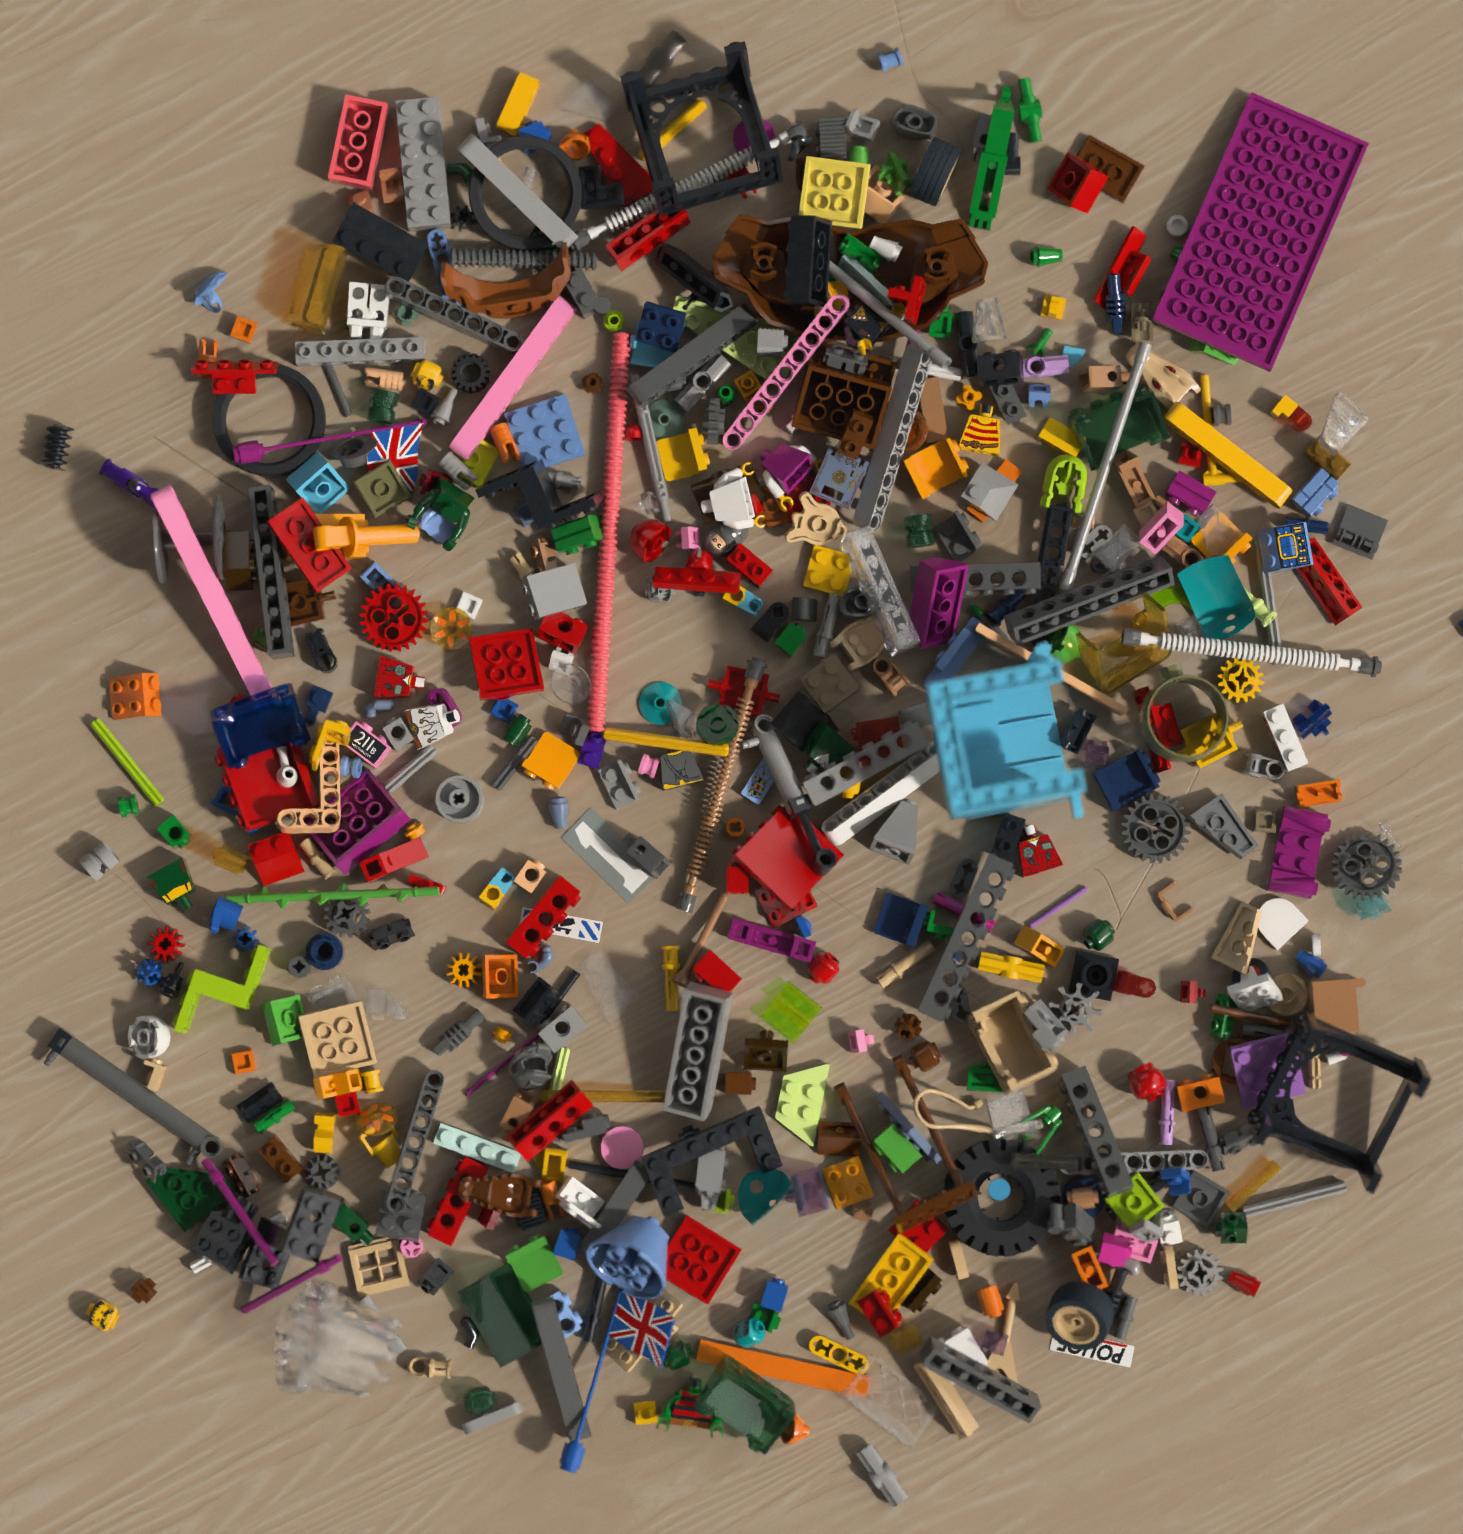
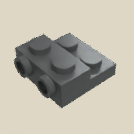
(592, 1126)
(405, 1224)

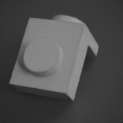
(861, 126)

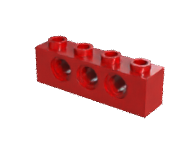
(645, 237)
(518, 938)
(549, 1120)
(436, 1228)

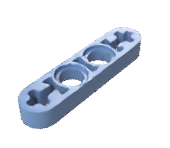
(432, 246)

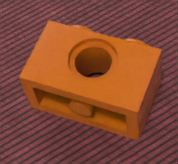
(1212, 1096)
(1088, 1267)

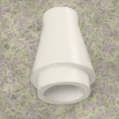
(886, 248)

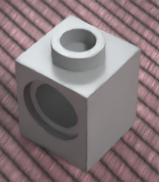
(402, 742)

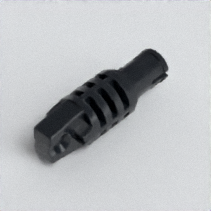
(1114, 1289)

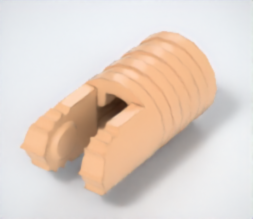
(384, 378)

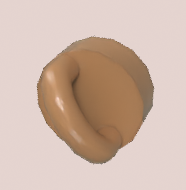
(862, 1210)

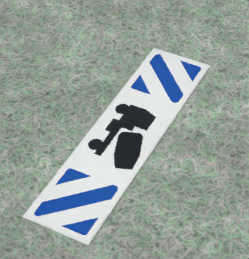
(571, 926)

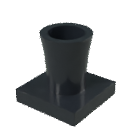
(1085, 965)

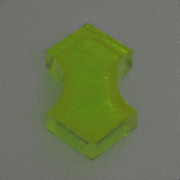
(1172, 595)

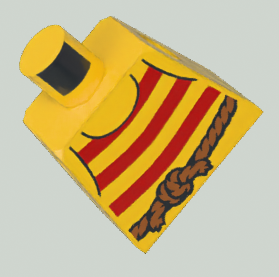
(982, 433)

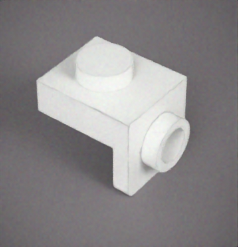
(1171, 1228)

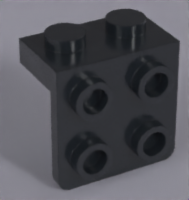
(536, 1002)

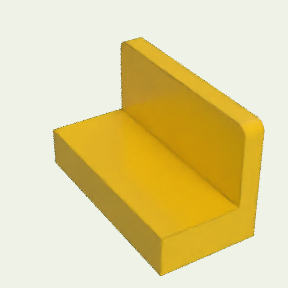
(1059, 438)

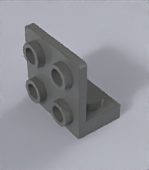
(957, 536)

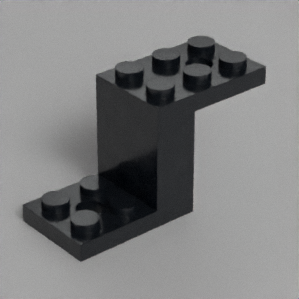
(540, 495)
(298, 1238)

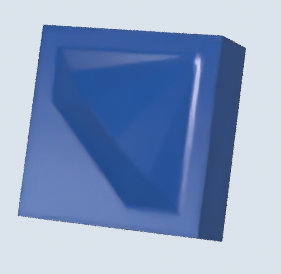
(804, 926)

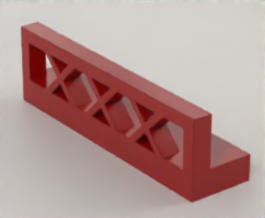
(1323, 587)

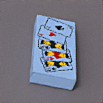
(758, 783)

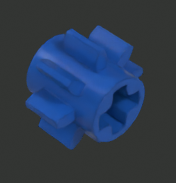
(242, 934)
(149, 972)

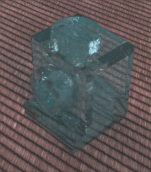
(1372, 908)

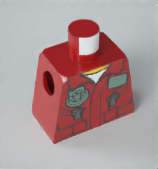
(396, 679)
(1037, 853)

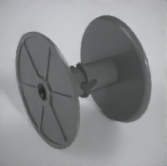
(208, 537)

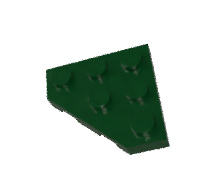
(188, 1195)

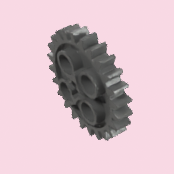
(1162, 810)
(1354, 880)

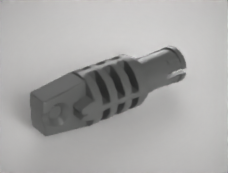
(458, 1033)

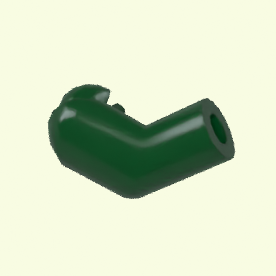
(460, 168)

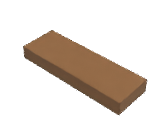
(933, 410)

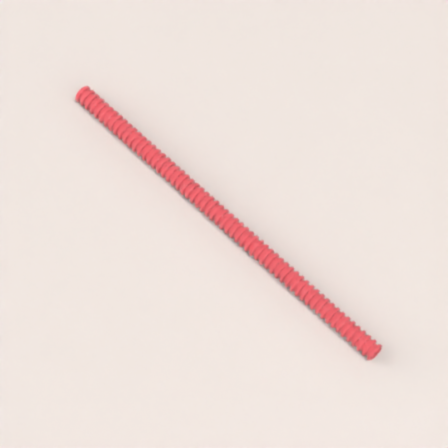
(608, 529)

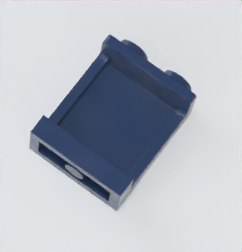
(1126, 779)

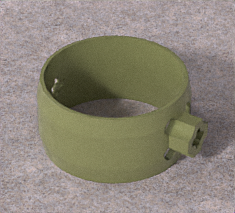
(1174, 674)

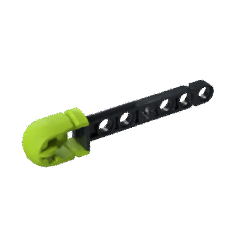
(1059, 515)

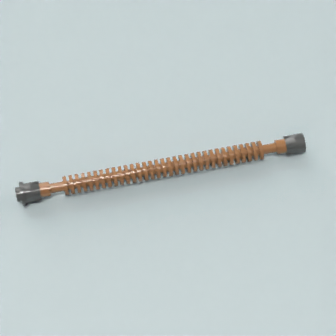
(687, 898)

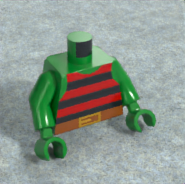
(680, 1410)

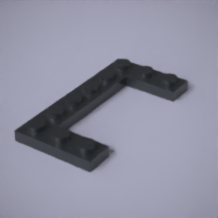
(659, 1162)

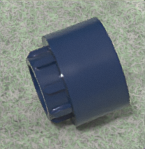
(313, 951)

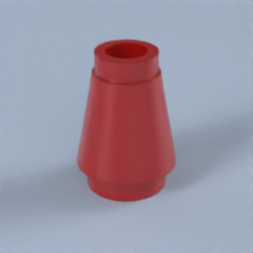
(1245, 1283)

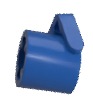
(224, 915)

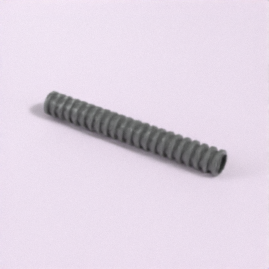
(518, 258)

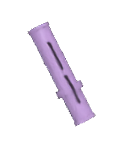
(1167, 1113)

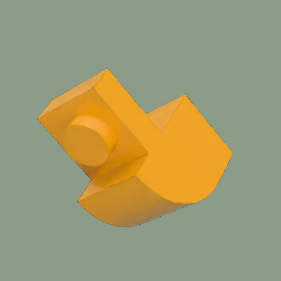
(338, 1084)

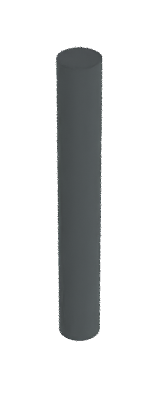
(338, 390)

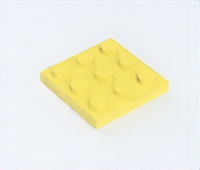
(835, 191)

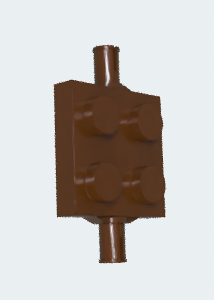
(305, 604)

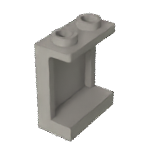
(553, 591)

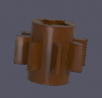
(908, 1026)
(143, 1290)

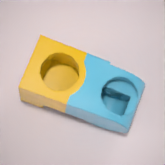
(745, 601)
(497, 888)

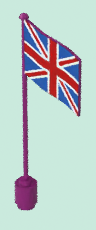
(394, 442)

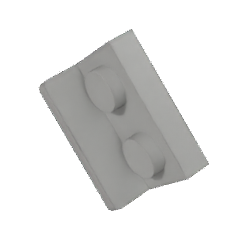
(619, 784)

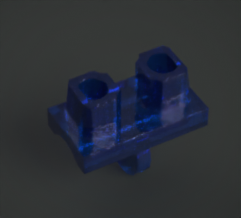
(1315, 723)

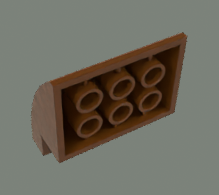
(832, 393)

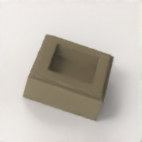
(1265, 821)

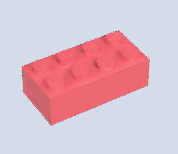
(358, 142)

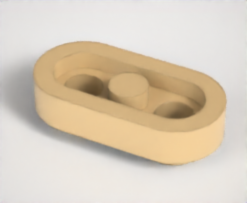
(1170, 1277)

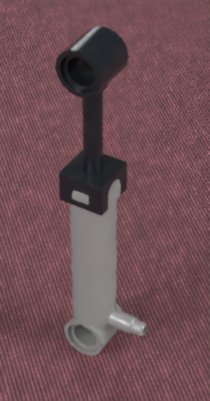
(796, 803)

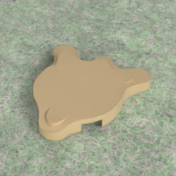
(816, 523)

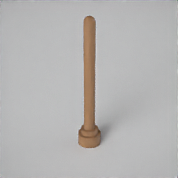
(683, 977)

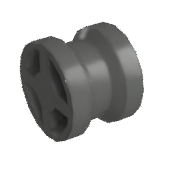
(1221, 415)
(303, 966)

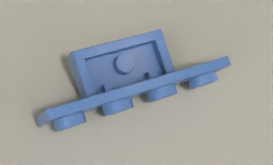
(957, 654)

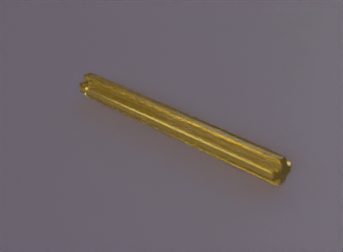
(614, 1095)

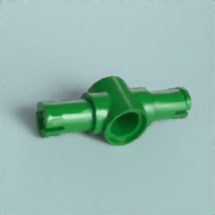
(1029, 110)

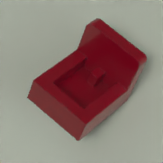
(427, 481)

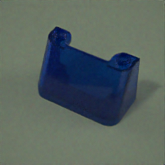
(259, 724)

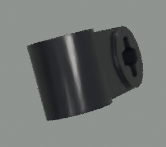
(768, 624)

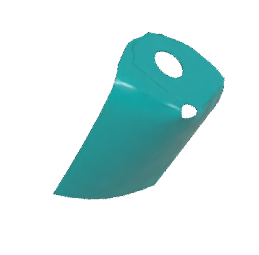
(1215, 594)
(757, 1205)

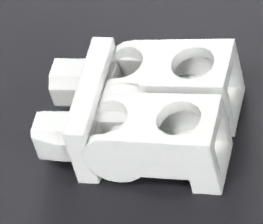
(367, 316)

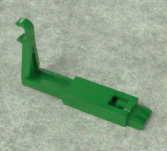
(993, 162)

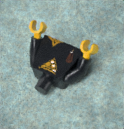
(865, 326)

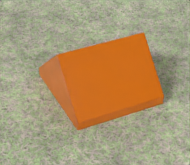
(500, 976)

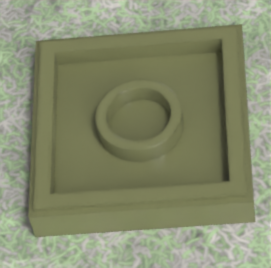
(382, 488)

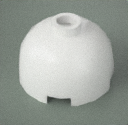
(149, 1036)

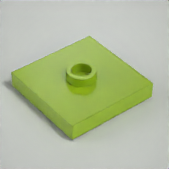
(1135, 1204)

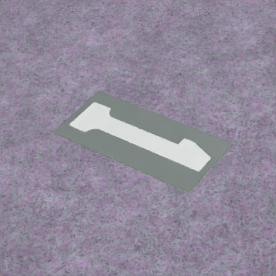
(607, 855)

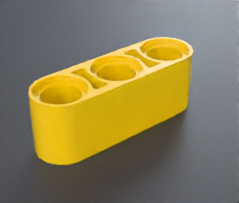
(518, 104)

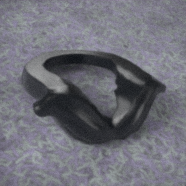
(795, 149)

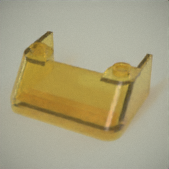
(1120, 664)

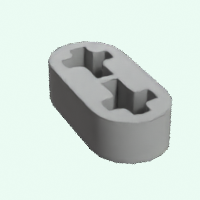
(1097, 545)

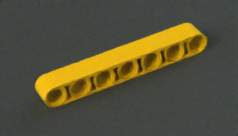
(1227, 454)

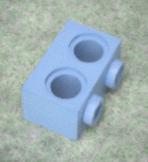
(566, 1312)

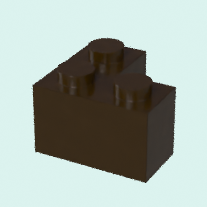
(237, 561)

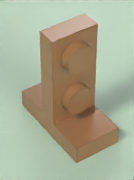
(1133, 478)

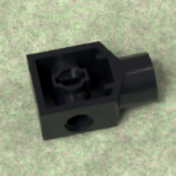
(224, 1237)

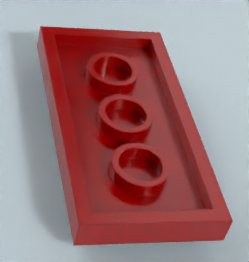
(295, 533)

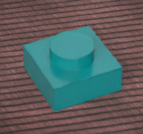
(1188, 530)

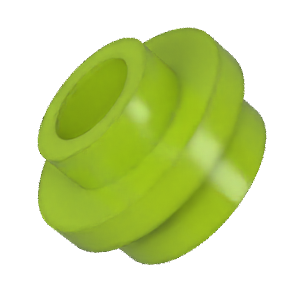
(614, 327)

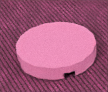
(622, 1147)

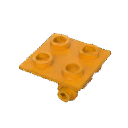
(848, 1182)

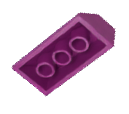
(937, 600)

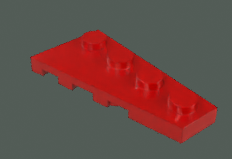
(619, 165)

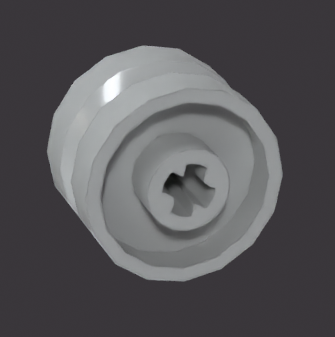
(448, 793)

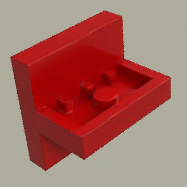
(910, 299)

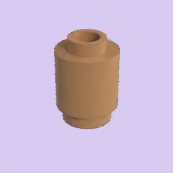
(1084, 1197)

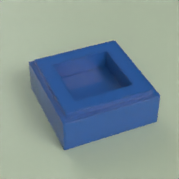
(504, 710)

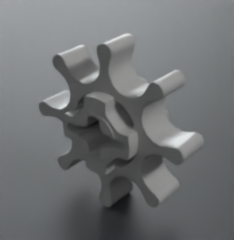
(1075, 999)

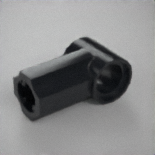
(1014, 162)

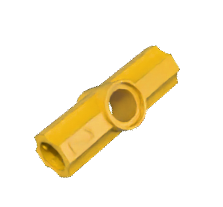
(1011, 967)

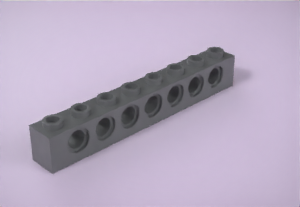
(271, 574)
(1089, 600)
(929, 1005)

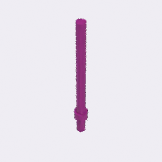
(218, 1179)
(320, 1267)

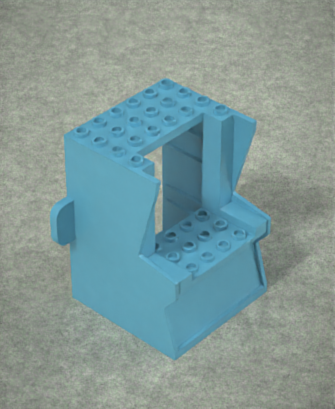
(1002, 741)

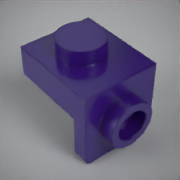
(592, 750)

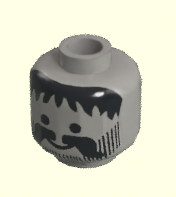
(658, 594)

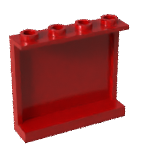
(258, 793)
(781, 858)

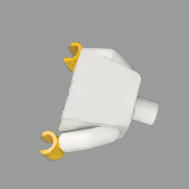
(732, 500)

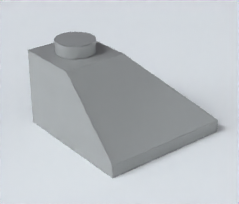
(989, 491)

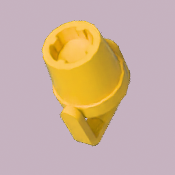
(385, 1149)

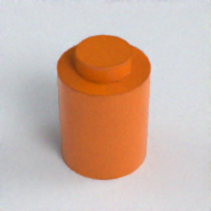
(990, 1301)

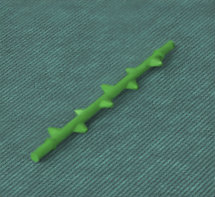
(341, 893)

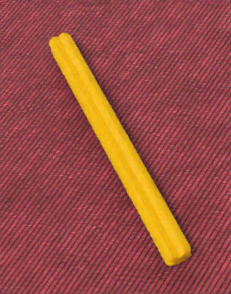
(664, 741)

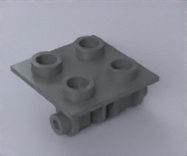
(1360, 532)

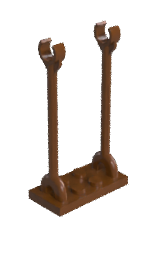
(924, 1209)

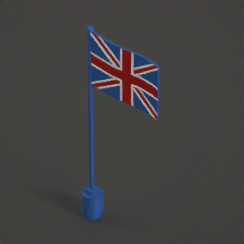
(637, 1327)

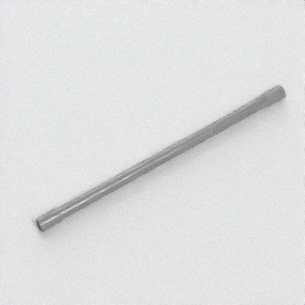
(1139, 361)

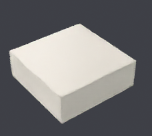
(469, 604)

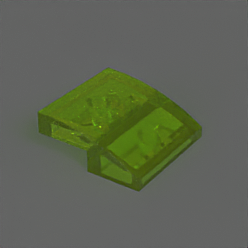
(791, 1012)

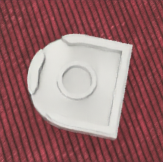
(1280, 921)

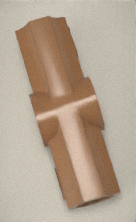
(1178, 550)

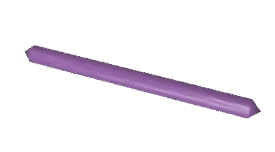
(1058, 907)

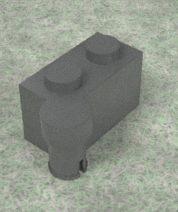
(584, 295)
(1072, 1224)

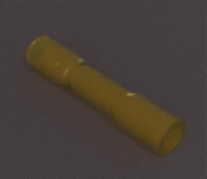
(1263, 1177)

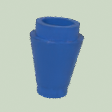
(1311, 964)

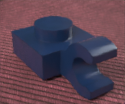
(318, 702)

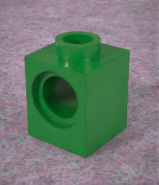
(791, 639)
(166, 827)

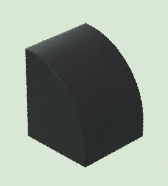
(804, 609)

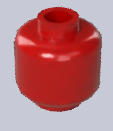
(823, 968)

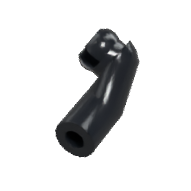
(471, 1330)

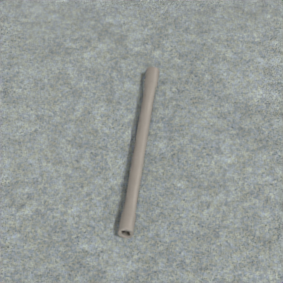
(933, 353)

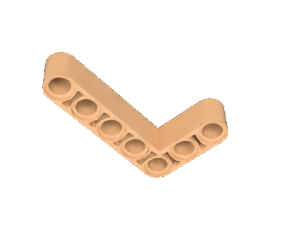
(326, 809)

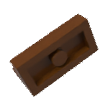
(838, 1139)

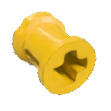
(372, 1081)

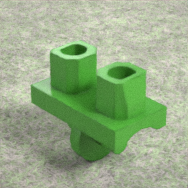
(894, 174)

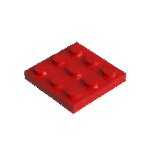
(506, 664)
(699, 1259)

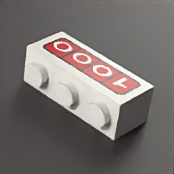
(1284, 738)

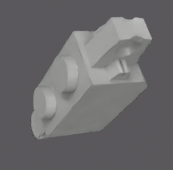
(709, 1178)

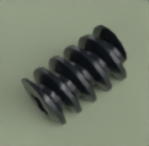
(56, 447)

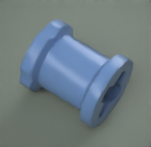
(890, 59)

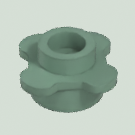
(400, 313)

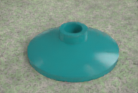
(648, 698)

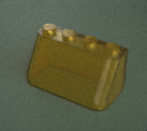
(316, 287)

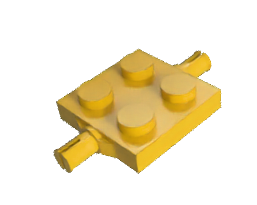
(1201, 734)

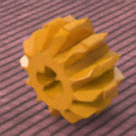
(456, 970)

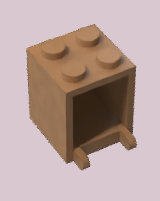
(1336, 1002)

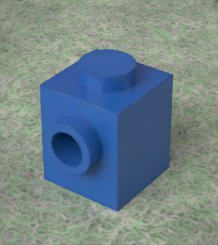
(536, 129)

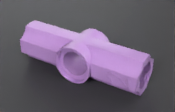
(1051, 366)

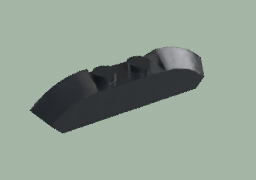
(693, 277)

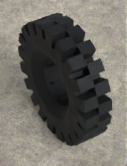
(1011, 1235)

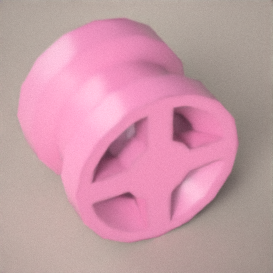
(649, 766)
(410, 1249)

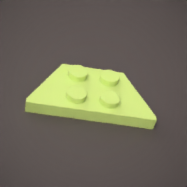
(802, 1101)

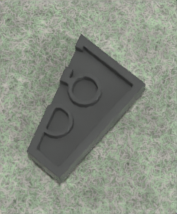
(1224, 826)

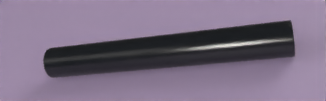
(563, 991)

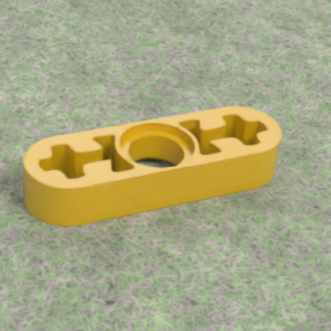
(821, 1352)

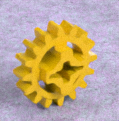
(1249, 681)

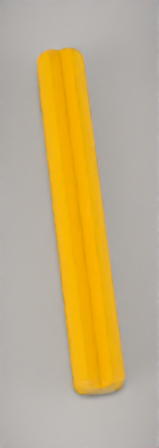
(679, 124)

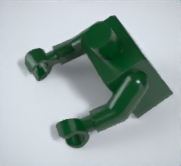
(450, 503)

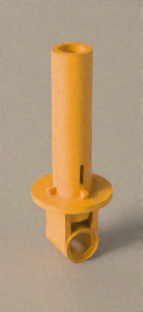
(349, 536)

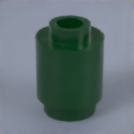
(517, 729)

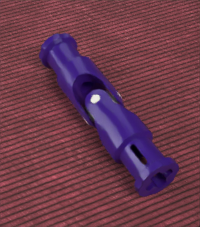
(121, 478)

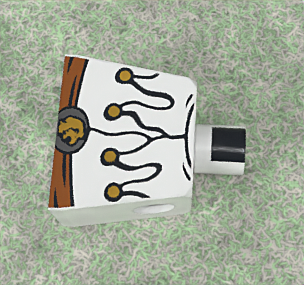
(431, 723)

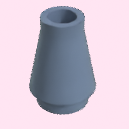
(559, 811)

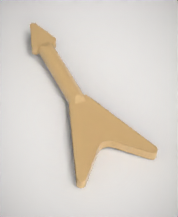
(1006, 1361)

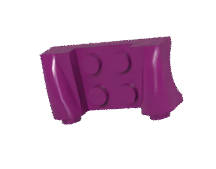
(1297, 852)

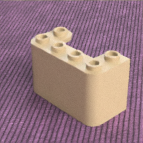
(1009, 1043)

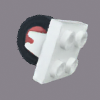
(1255, 988)

